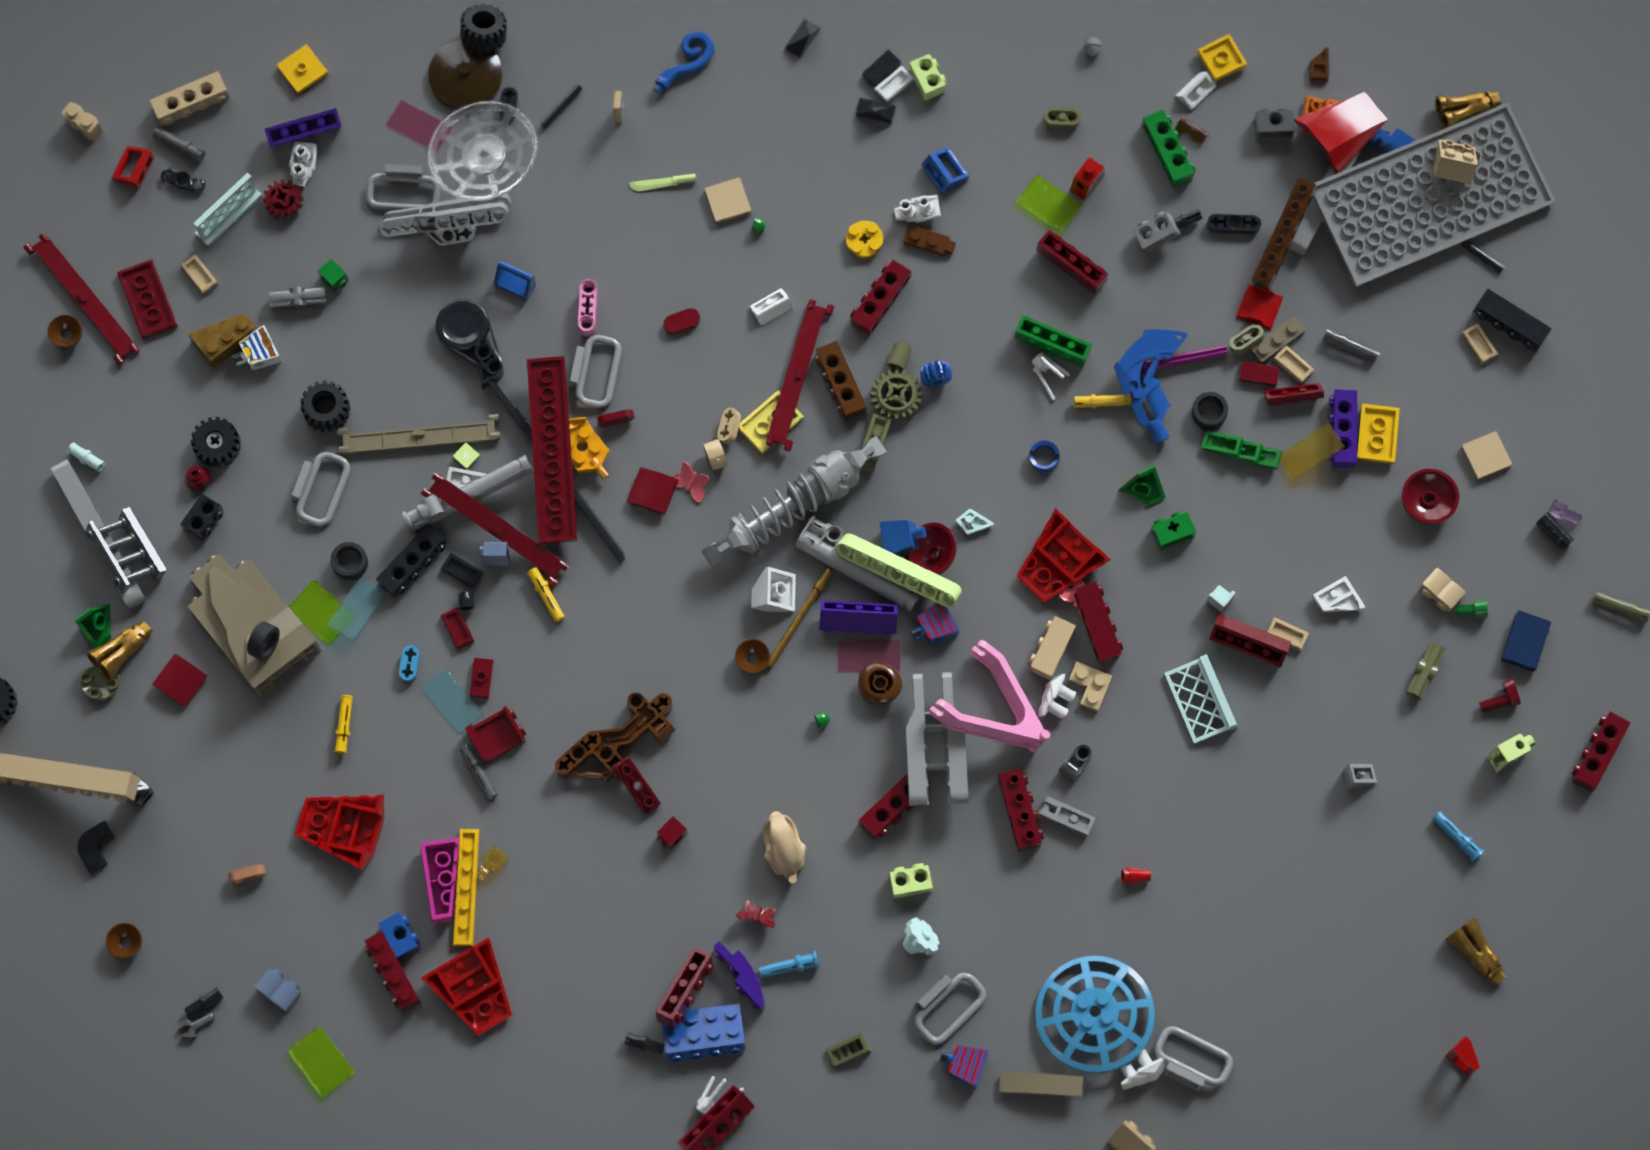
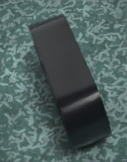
(513, 101)

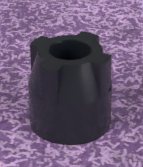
(466, 600)

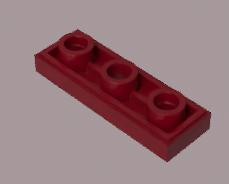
(629, 776)

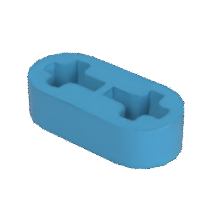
(404, 663)

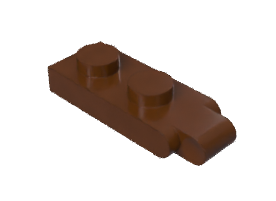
(929, 241)

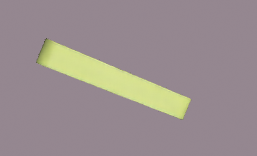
(898, 570)

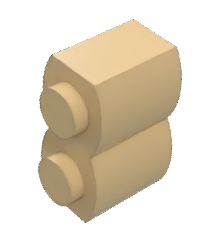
(82, 121)
(1442, 590)

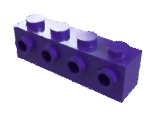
(858, 617)

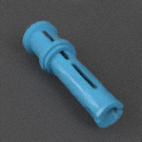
(1464, 843)
(799, 963)

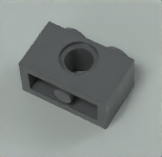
(1266, 130)

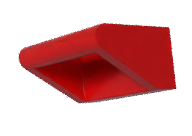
(140, 170)
(1464, 1056)

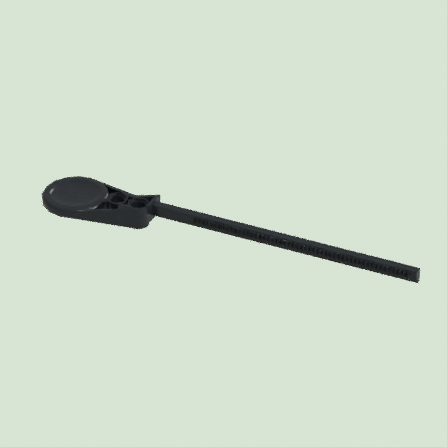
(465, 326)

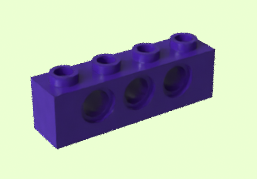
(303, 127)
(1348, 400)

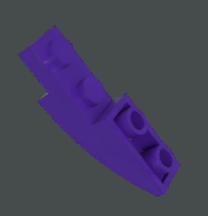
(747, 981)

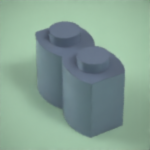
(495, 554)
(278, 990)

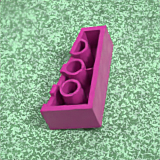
(439, 871)

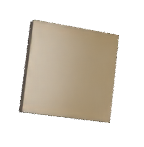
(727, 200)
(1486, 455)

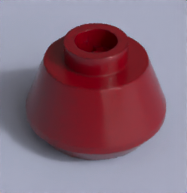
(197, 478)

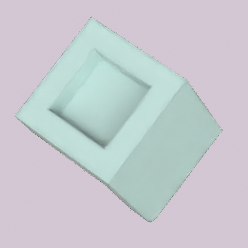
(1220, 598)

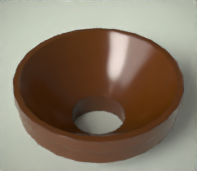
(59, 325)
(756, 647)
(117, 933)

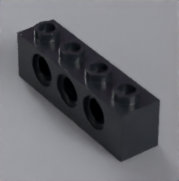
(426, 536)

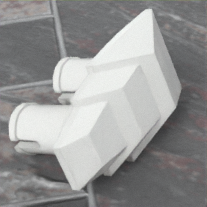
(302, 162)
(918, 209)
(1052, 689)
(1149, 1072)

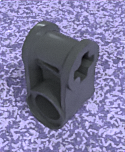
(1074, 765)

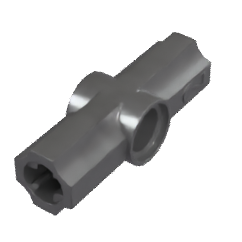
(297, 298)

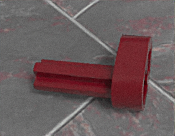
(1510, 698)

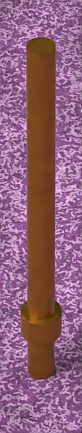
(819, 587)

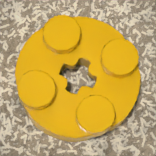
(867, 229)

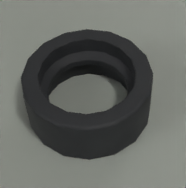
(1211, 396)
(355, 573)
(263, 641)

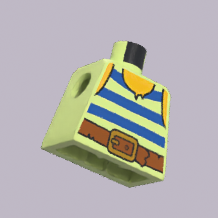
(1510, 751)

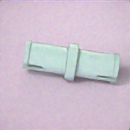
(85, 457)

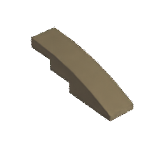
(1041, 1084)

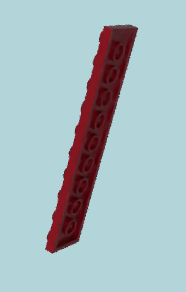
(551, 450)

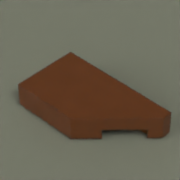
(1320, 66)

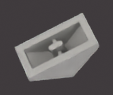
(1359, 775)

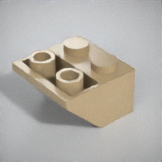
(1455, 161)
(1129, 1138)

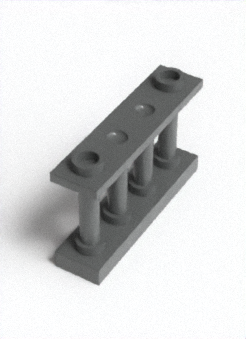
(136, 537)

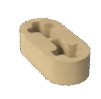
(729, 425)

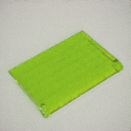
(1049, 203)
(316, 608)
(321, 1061)

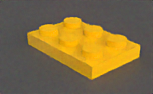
(1378, 433)

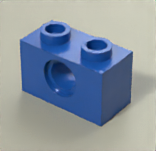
(390, 928)

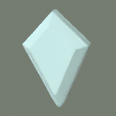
(973, 522)

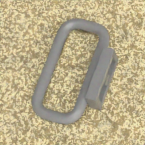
(400, 173)
(580, 367)
(306, 480)
(936, 995)
(1186, 1074)

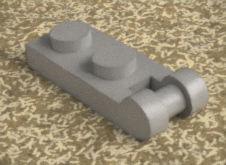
(1067, 816)

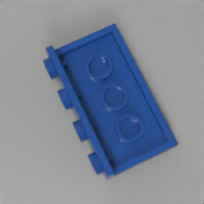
(705, 1033)

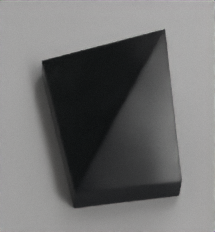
(802, 38)
(875, 110)

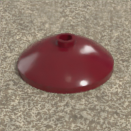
(1432, 485)
(937, 539)

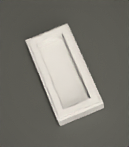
(894, 84)

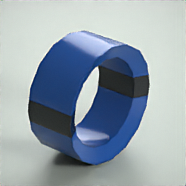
(1044, 444)

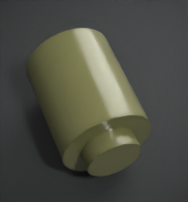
(899, 356)

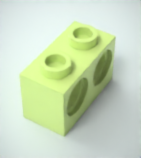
(923, 78)
(912, 887)

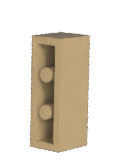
(1051, 647)

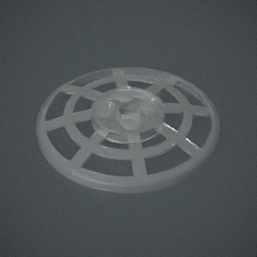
(480, 144)

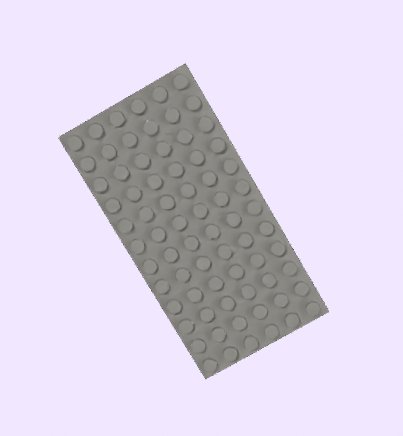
(1401, 213)

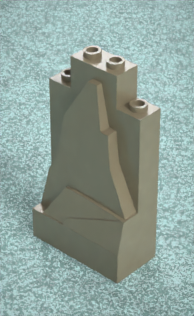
(232, 608)

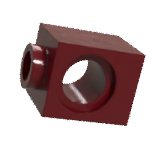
(671, 833)

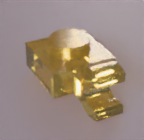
(493, 860)

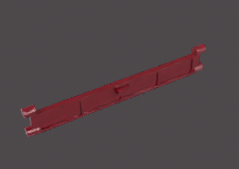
(84, 297)
(796, 374)
(496, 526)

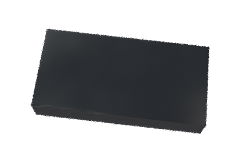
(881, 68)
(462, 570)

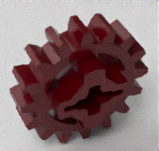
(291, 195)

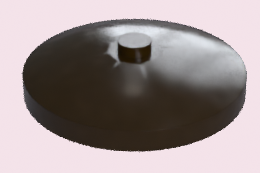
(464, 76)

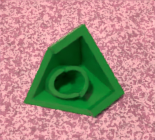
(1145, 486)
(96, 624)

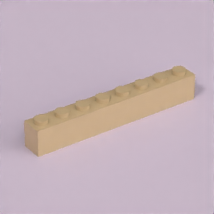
(68, 777)

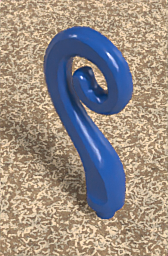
(668, 76)

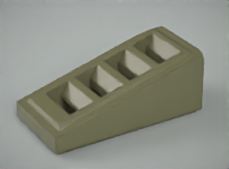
(853, 1040)

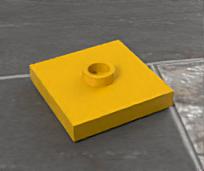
(1221, 58)
(302, 69)

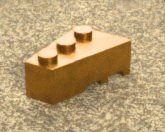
(222, 338)

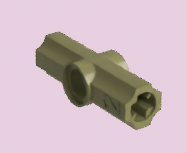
(1425, 670)

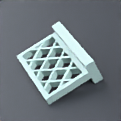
(227, 210)
(1217, 697)

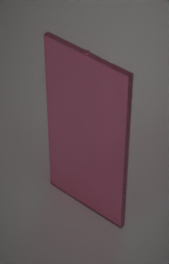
(415, 123)
(856, 654)

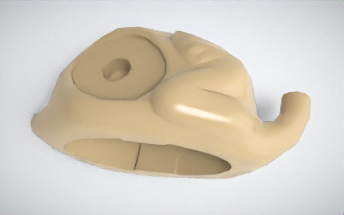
(783, 846)

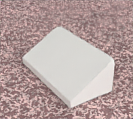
(1196, 90)
(771, 306)

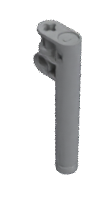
(433, 509)
(816, 542)

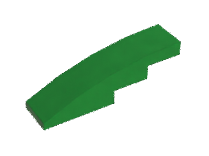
(1241, 450)

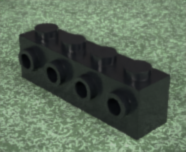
(1511, 320)

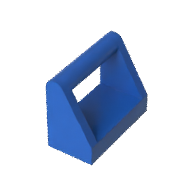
(940, 174)
(514, 280)

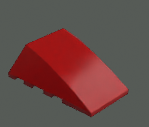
(1343, 128)
(1059, 558)
(343, 826)
(472, 987)

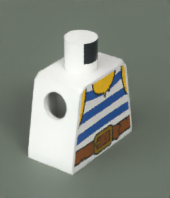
(257, 350)

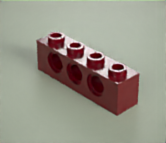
(869, 322)
(1618, 728)
(896, 793)
(718, 1121)

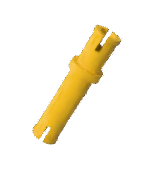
(1102, 400)
(556, 613)
(342, 732)

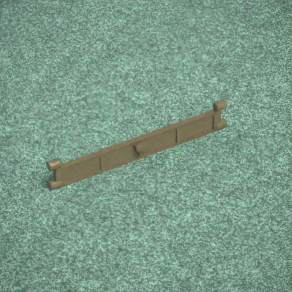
(418, 437)

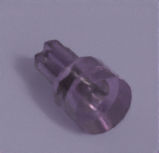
(1560, 510)

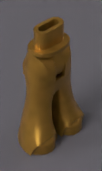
(1474, 103)
(124, 644)
(1485, 960)

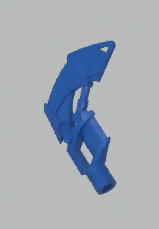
(1155, 345)

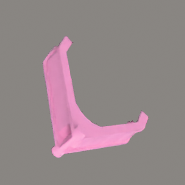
(1028, 729)

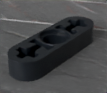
(1228, 217)

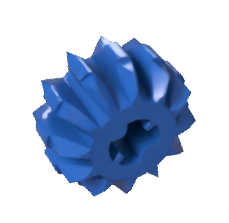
(936, 374)

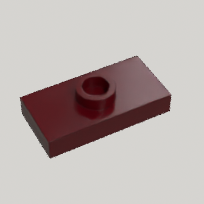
(481, 677)

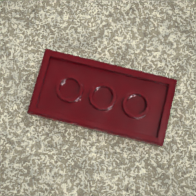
(147, 299)

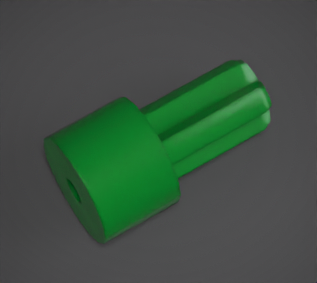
(1478, 609)

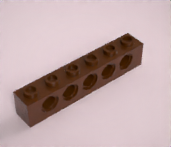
(1284, 233)

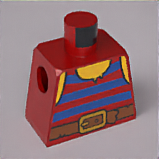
(1089, 176)

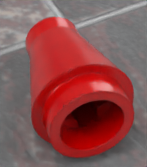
(1134, 876)

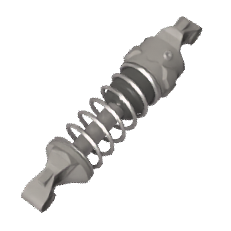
(825, 480)

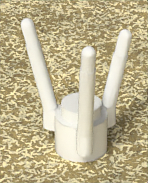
(1043, 364)
(706, 1103)

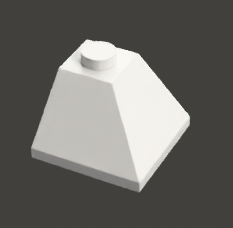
(774, 591)

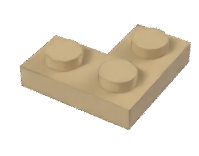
(1095, 683)

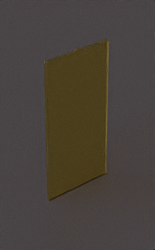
(1311, 451)

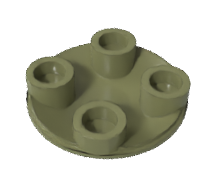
(96, 685)

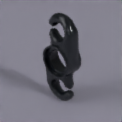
(188, 186)

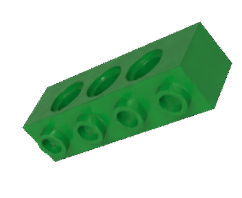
(1176, 174)
(1053, 341)

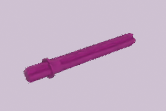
(1188, 357)

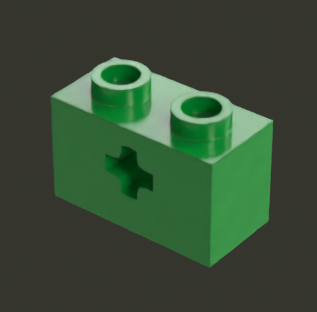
(1165, 538)

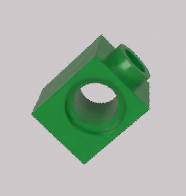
(333, 275)

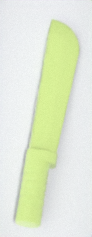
(663, 182)

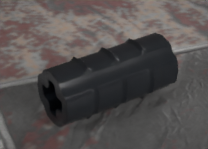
(1555, 531)

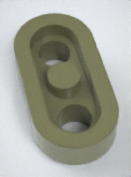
(1062, 115)
(1246, 339)

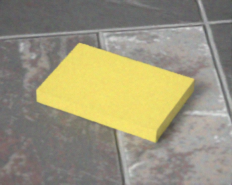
(757, 424)

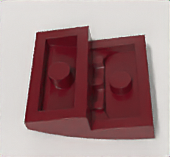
(652, 490)
(179, 679)

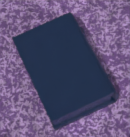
(1526, 641)

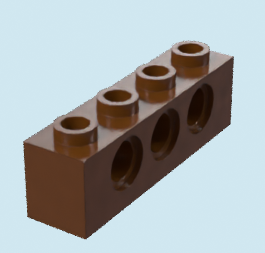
(833, 353)

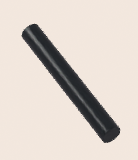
(564, 102)
(1482, 255)

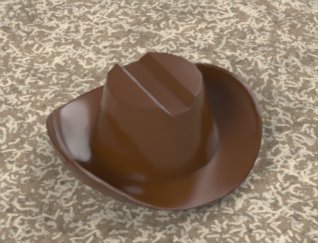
(879, 683)

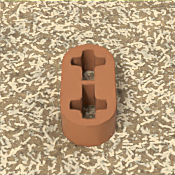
(247, 874)

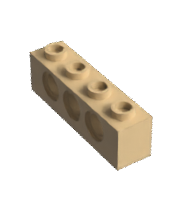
(192, 90)

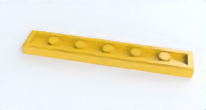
(466, 887)

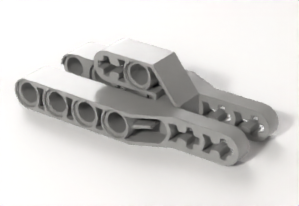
(431, 216)
(928, 746)

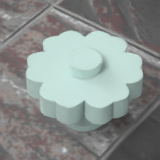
(920, 938)

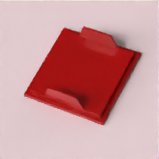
(1259, 306)

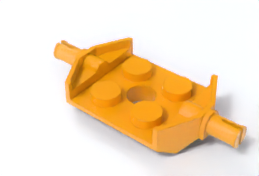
(595, 455)

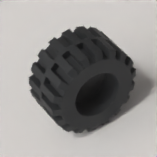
(483, 39)
(318, 393)

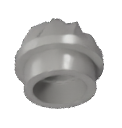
(1092, 46)

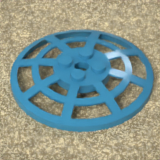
(1098, 1025)

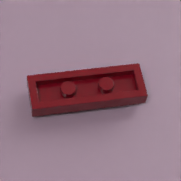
(1294, 394)

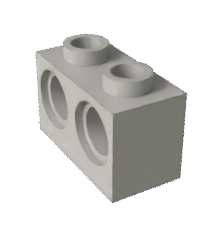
(1158, 235)

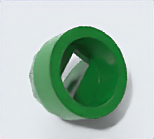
(758, 225)
(822, 719)

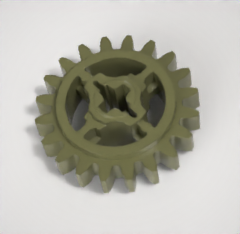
(885, 404)

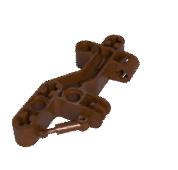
(612, 740)

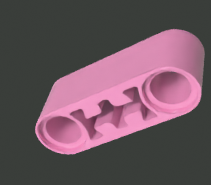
(593, 299)

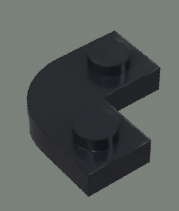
(89, 846)

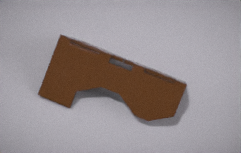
(1183, 128)

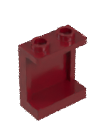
(496, 734)

